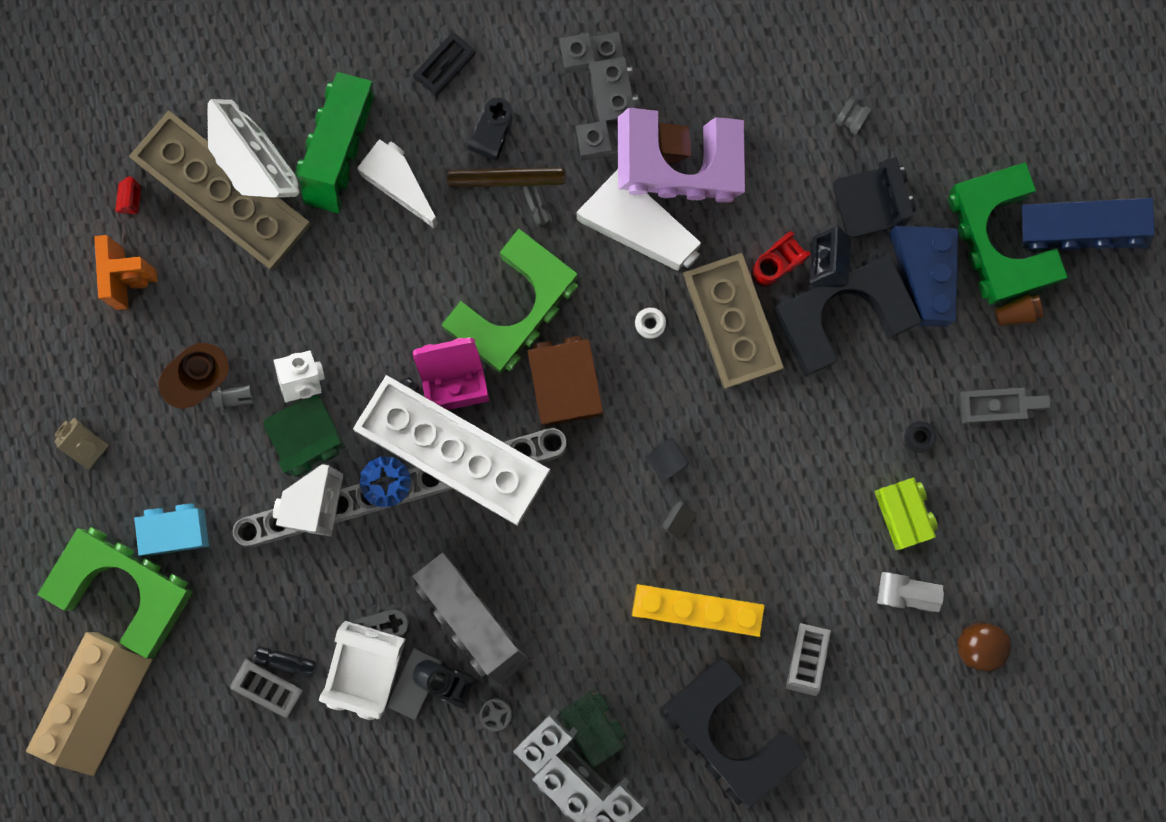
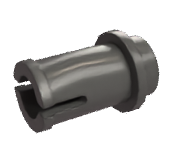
(232, 397)

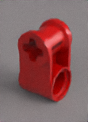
(782, 257)

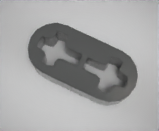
(384, 617)

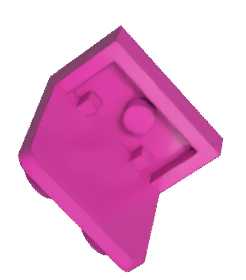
(452, 373)

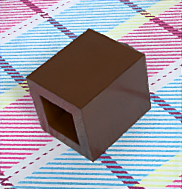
(674, 142)

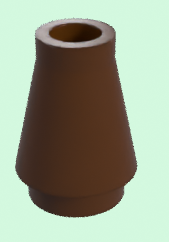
(1021, 310)

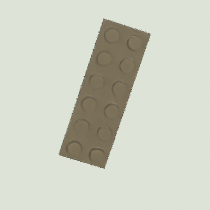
(187, 168)

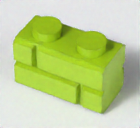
(906, 513)

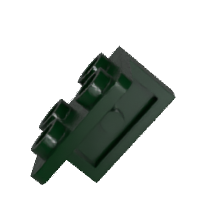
(303, 436)

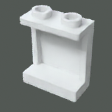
(362, 670)

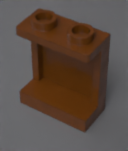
(565, 381)

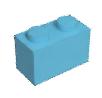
(171, 531)

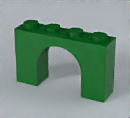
(999, 275)

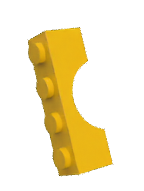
(697, 610)

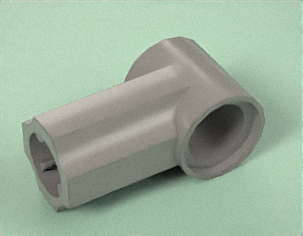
(902, 591)

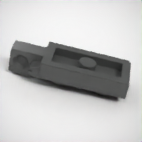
(1000, 405)

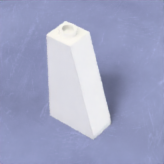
(639, 225)

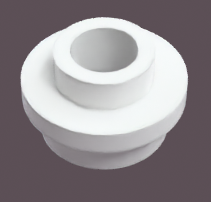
(648, 313)

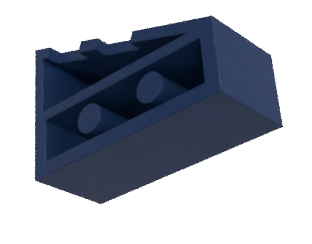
(929, 270)

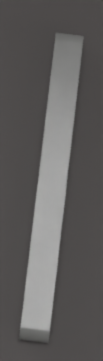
(357, 507)

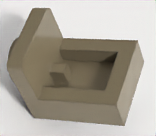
(79, 443)

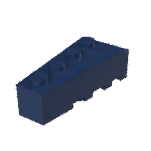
(1088, 224)

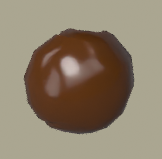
(984, 646)

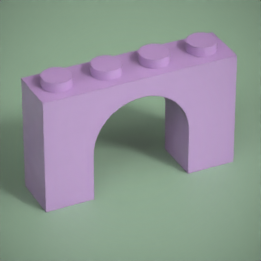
(644, 169)

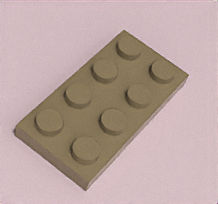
(733, 321)

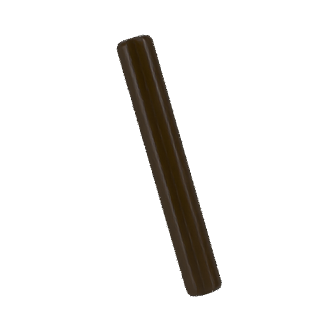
(506, 177)

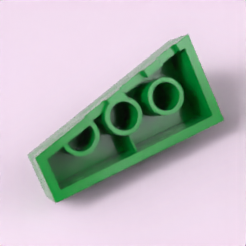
(334, 141)

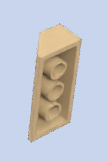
(89, 704)

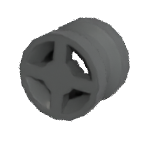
(853, 116)
(491, 716)

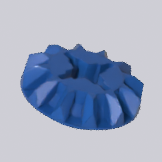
(396, 491)

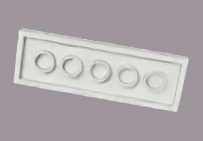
(452, 450)

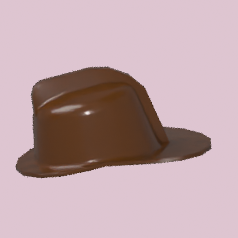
(193, 375)

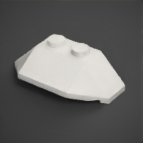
(247, 153)

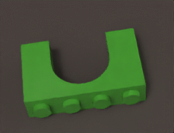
(551, 282)
(160, 596)

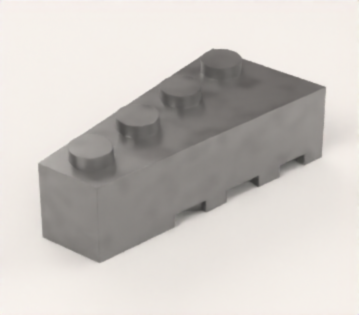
(469, 619)

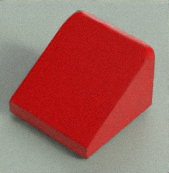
(128, 196)

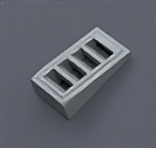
(817, 674)
(241, 676)

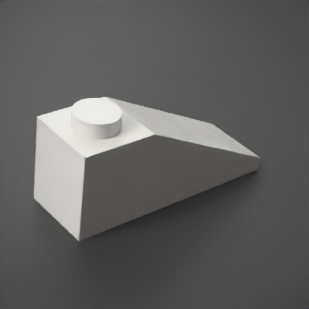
(390, 173)

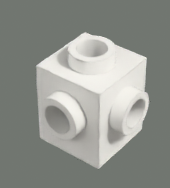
(299, 376)

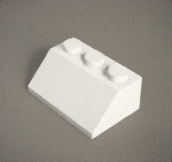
(310, 502)

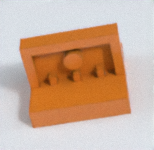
(117, 272)

